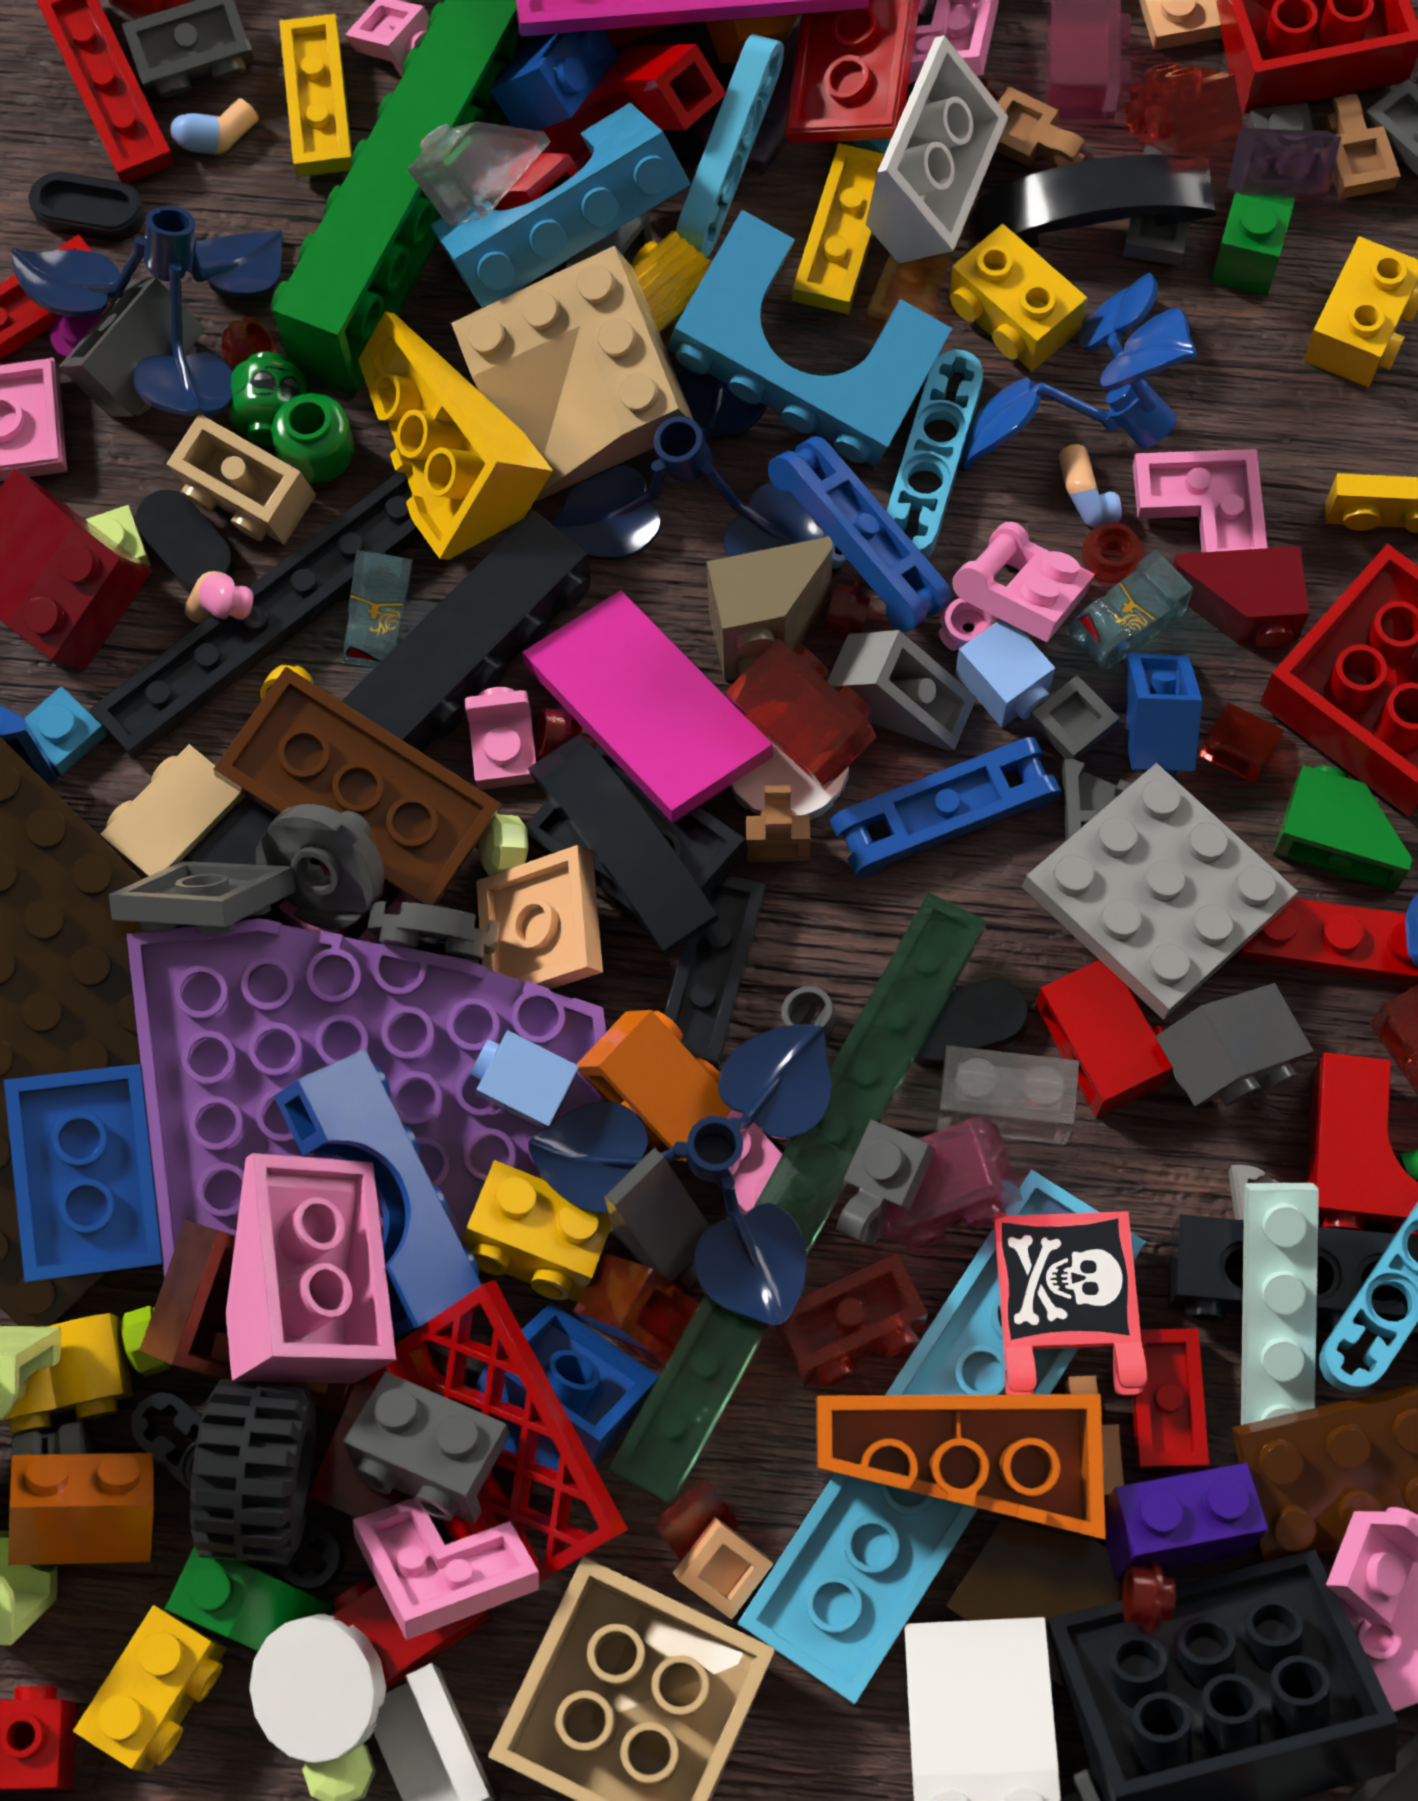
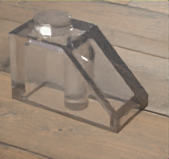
(473, 166)

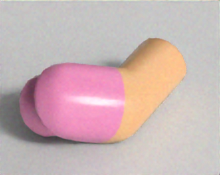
(219, 597)

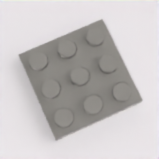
(1159, 890)

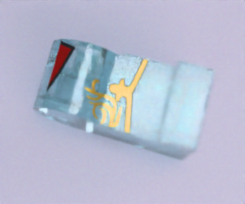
(376, 606)
(1132, 611)

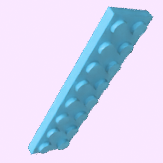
(875, 1547)

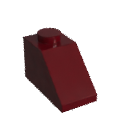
(1249, 593)

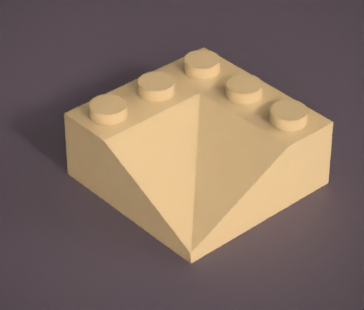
(576, 367)
(631, 1695)

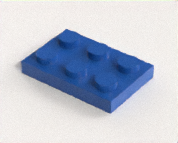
(82, 1172)

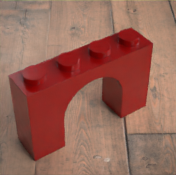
(662, 81)
(1351, 1147)

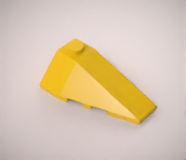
(458, 451)

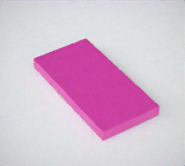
(647, 706)

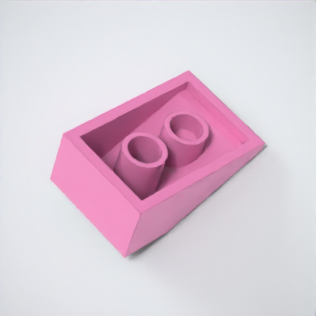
(308, 1274)

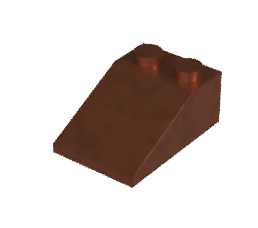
(190, 1313)

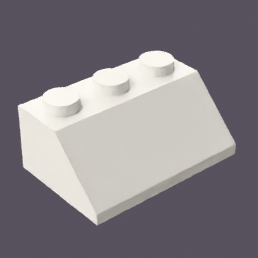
(935, 158)

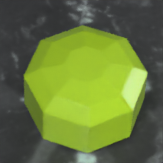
(132, 1334)

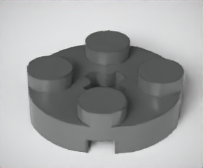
(342, 845)
(434, 929)

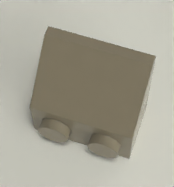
(767, 598)

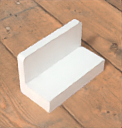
(429, 1743)

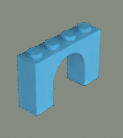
(623, 179)
(725, 338)

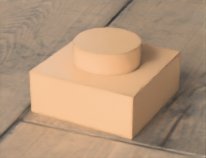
(723, 1568)

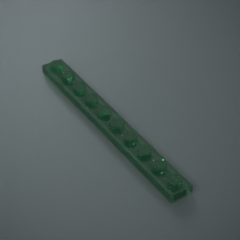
(807, 1186)

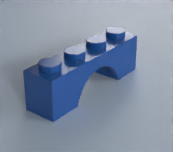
(350, 1117)

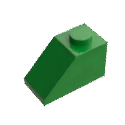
(1253, 241)
(1341, 830)
(238, 1600)

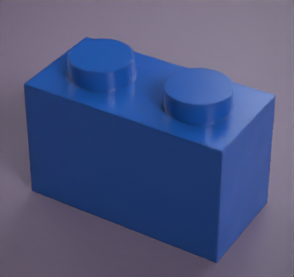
(552, 77)

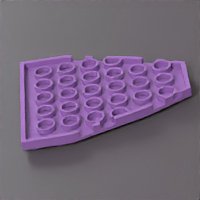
(270, 1002)

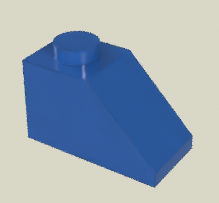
(1162, 712)

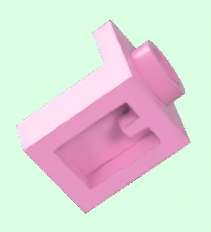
(389, 30)
(501, 737)
(1375, 1562)

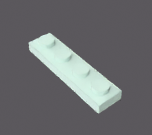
(1279, 1299)

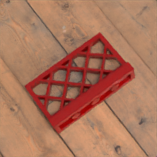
(540, 1415)

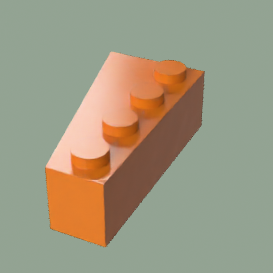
(989, 1452)

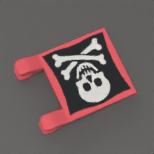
(1068, 1287)

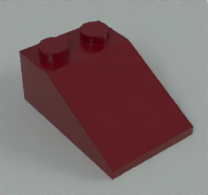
(60, 574)

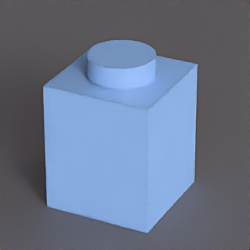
(1005, 672)
(523, 1078)

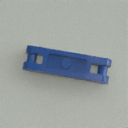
(862, 531)
(945, 806)

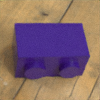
(1183, 1519)

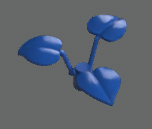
(1132, 401)

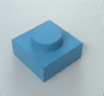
(64, 729)

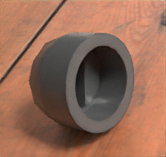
(802, 1005)

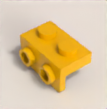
(534, 1234)

